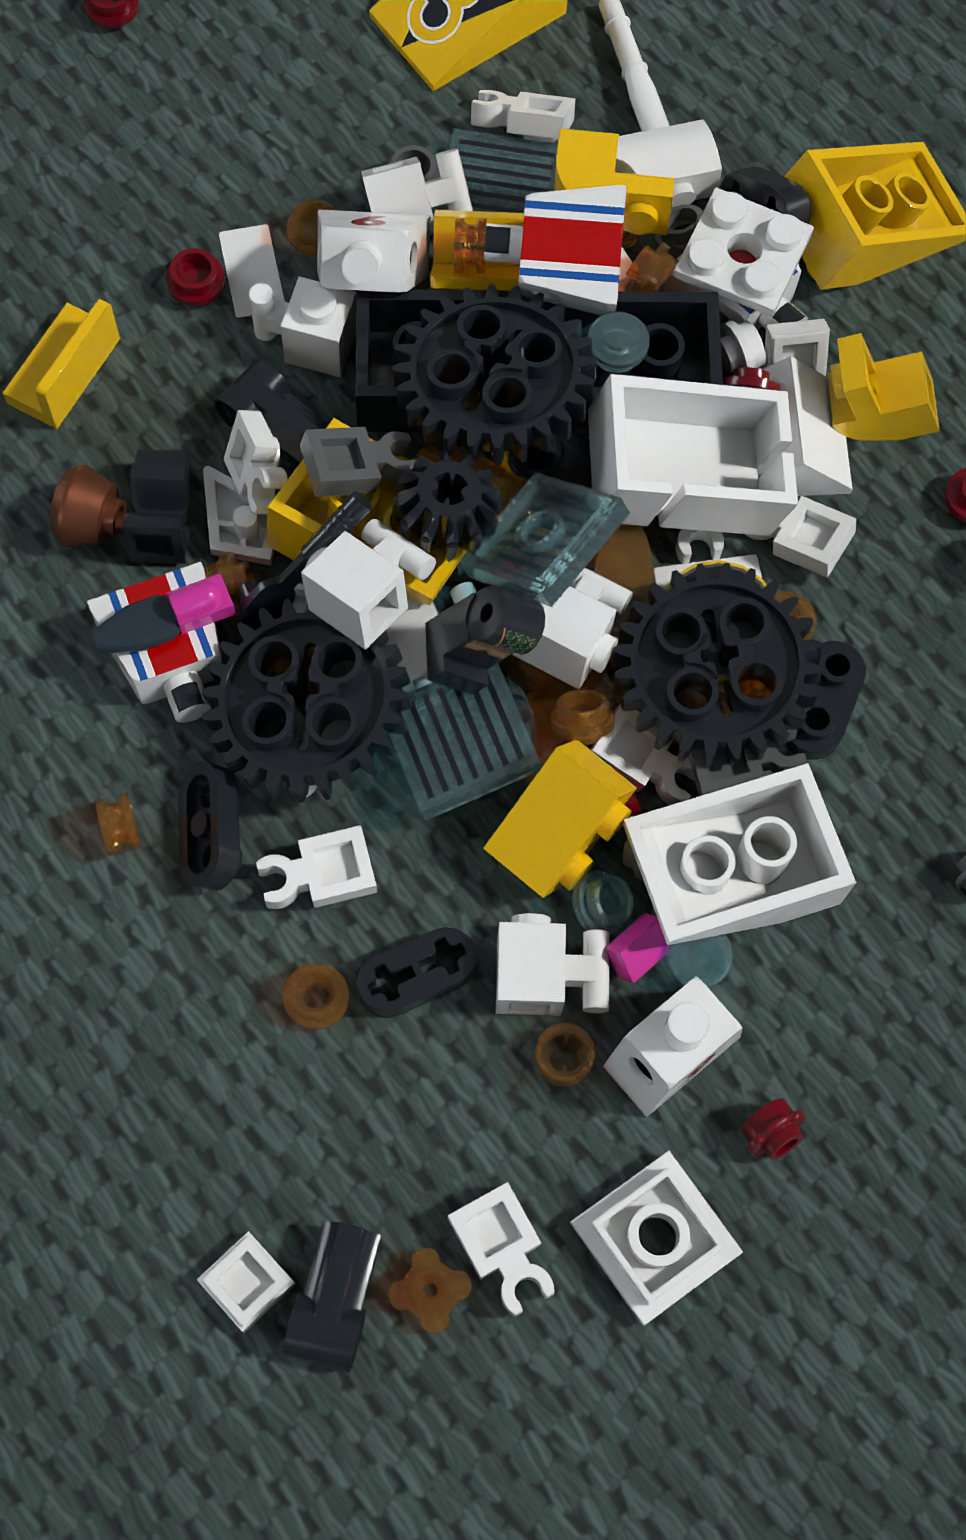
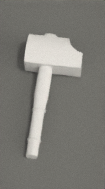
(660, 150)

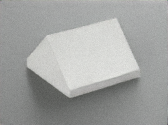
(817, 446)

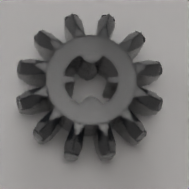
(447, 505)

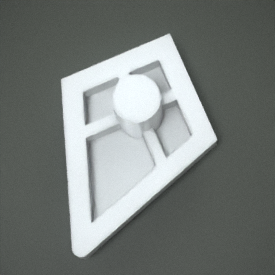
(232, 522)

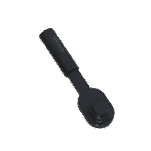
(274, 590)

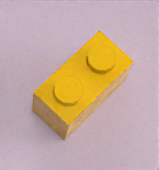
(561, 819)

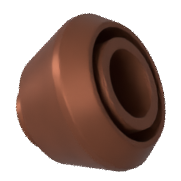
(85, 508)

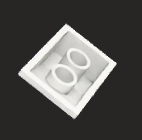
(741, 857)

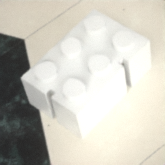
(694, 454)

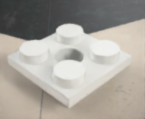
(740, 224)
(648, 1280)

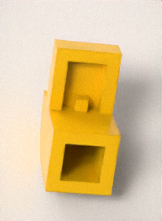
(589, 161)
(882, 397)

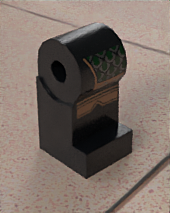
(479, 635)

